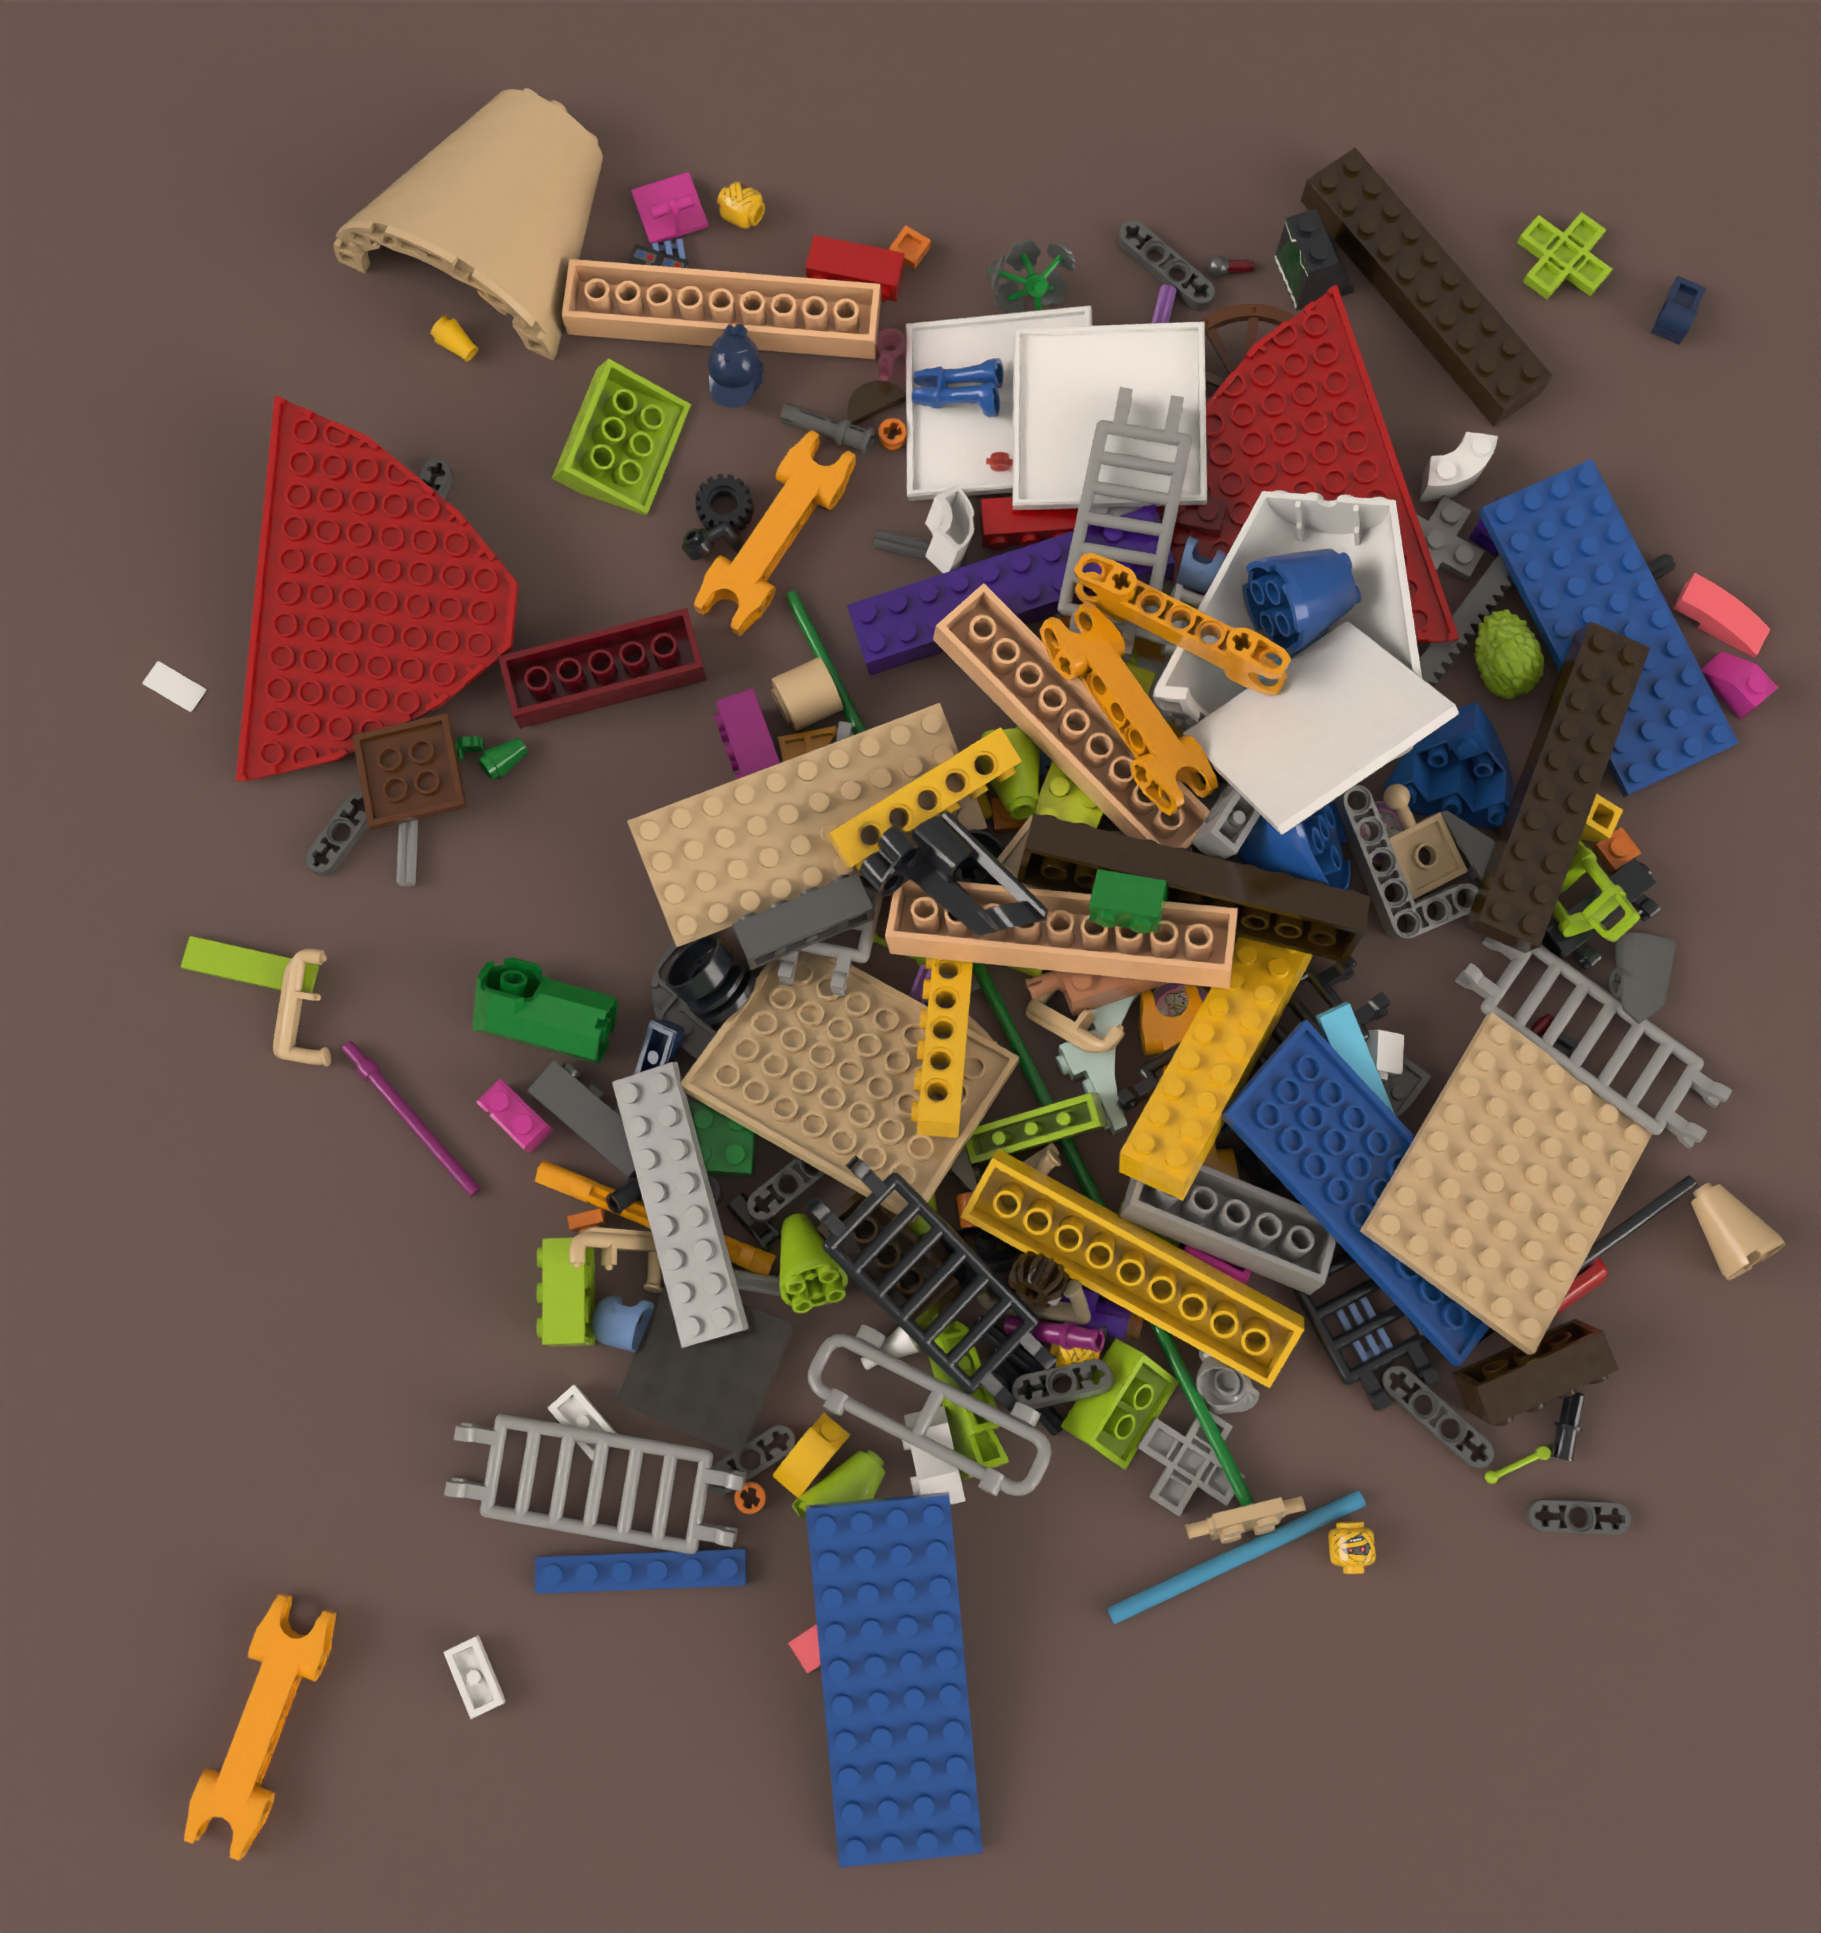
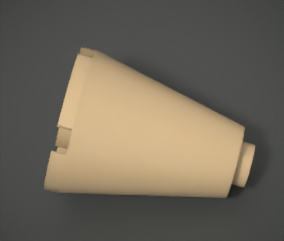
(1733, 1231)

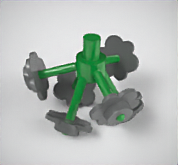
(1045, 285)

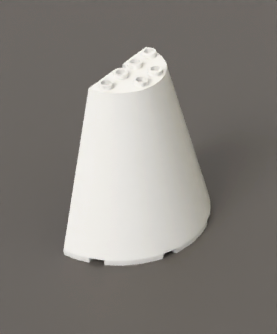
(1292, 524)

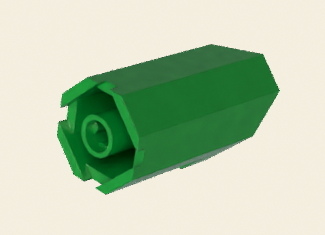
(543, 1013)

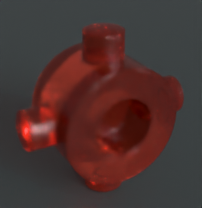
(999, 461)

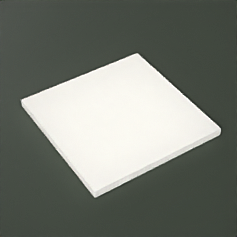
(1072, 381)
(953, 442)
(1327, 729)

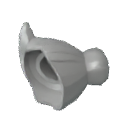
(1224, 1387)

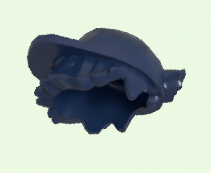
(734, 367)

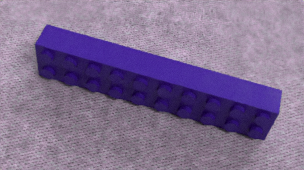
(1028, 580)

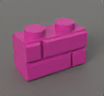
(515, 1116)

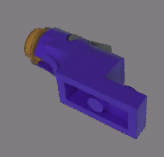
(1110, 1317)

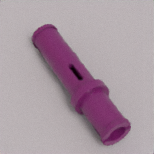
(1066, 1335)

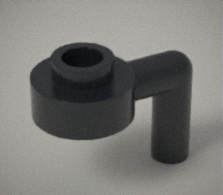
(701, 541)

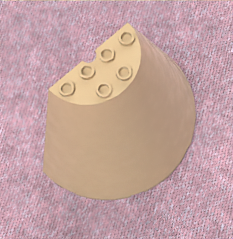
(495, 210)

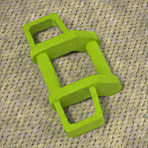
(1601, 907)

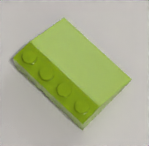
(621, 439)

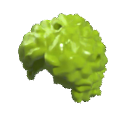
(1508, 655)

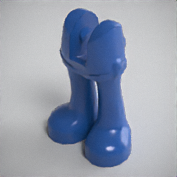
(935, 390)

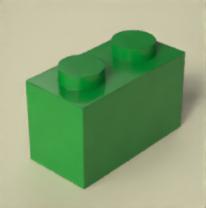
(1127, 901)

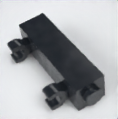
(1635, 880)

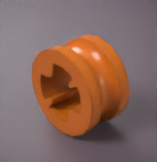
(899, 440)
(761, 1493)

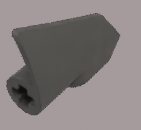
(1641, 973)

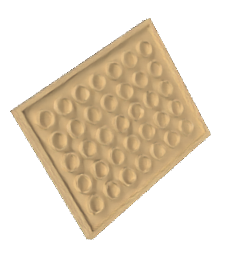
(839, 1076)
(1507, 1184)

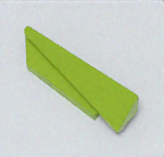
(969, 1432)

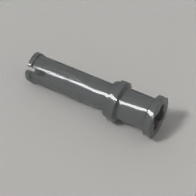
(842, 431)

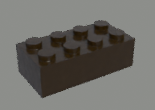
(891, 1255)
(1519, 1382)

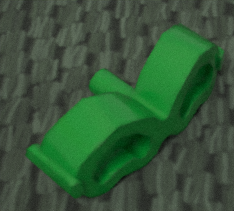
(469, 744)

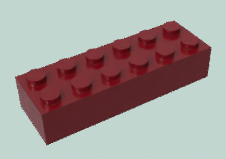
(602, 668)

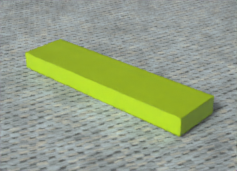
(241, 964)

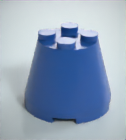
(1299, 595)

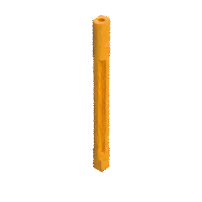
(595, 1194)

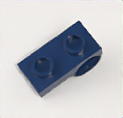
(1678, 310)

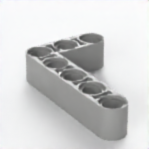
(1391, 873)

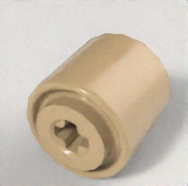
(806, 694)

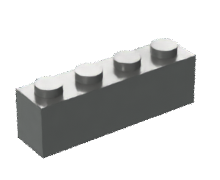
(803, 921)
(585, 1113)

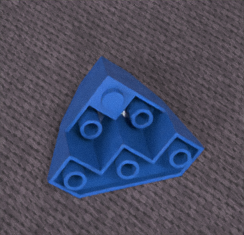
(1459, 771)

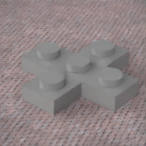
(1442, 541)
(1188, 1464)

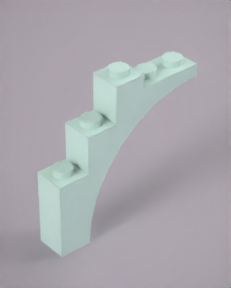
(1099, 1067)

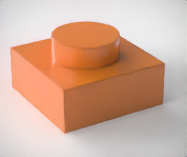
(912, 245)
(1001, 818)
(1616, 850)
(587, 1219)

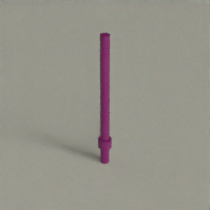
(369, 1071)

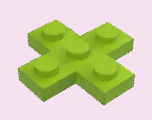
(1564, 255)

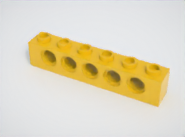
(993, 747)
(943, 1116)

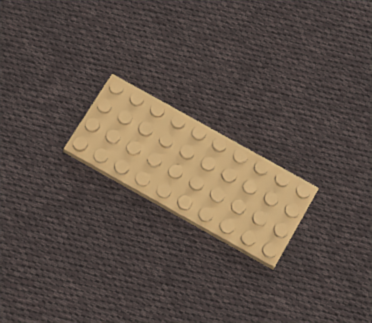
(767, 831)

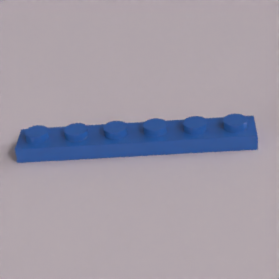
(640, 1571)

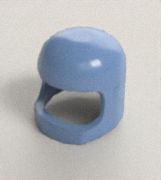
(1198, 571)
(616, 1324)

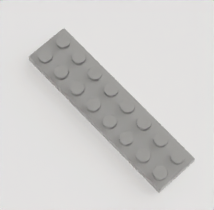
(680, 1205)

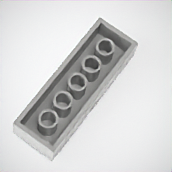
(1238, 1226)

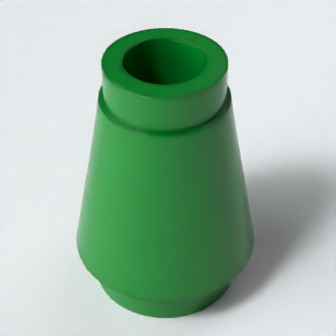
(502, 758)

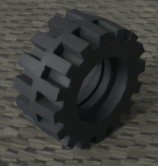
(719, 488)

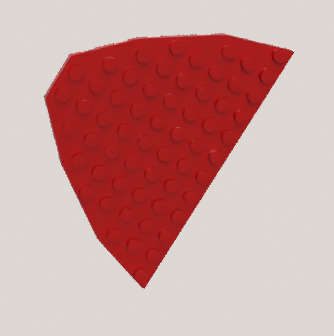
(1309, 422)
(363, 599)

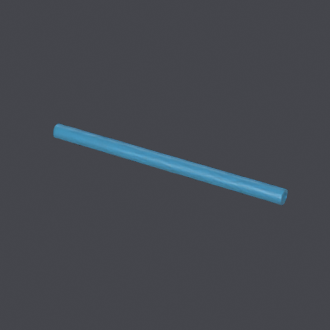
(1236, 1557)

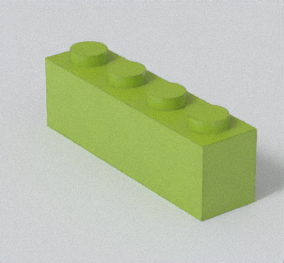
(1037, 1127)

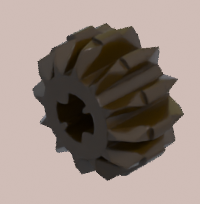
(1038, 1279)

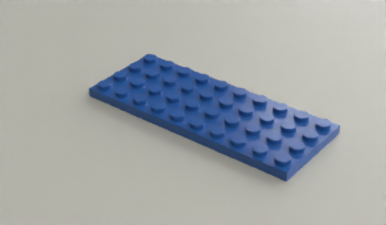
(1583, 566)
(1336, 1154)
(894, 1679)

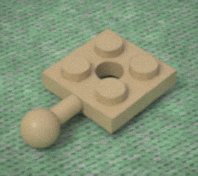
(1428, 833)

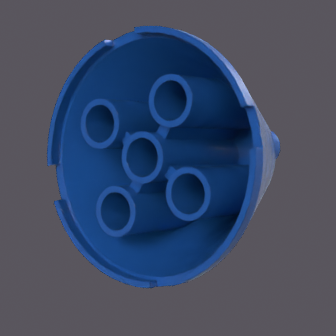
(1305, 851)

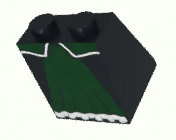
(1310, 260)

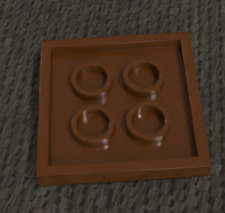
(409, 771)

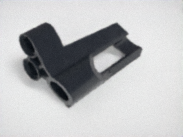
(931, 859)

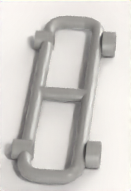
(1020, 1421)

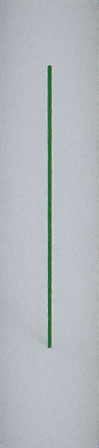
(1044, 1099)

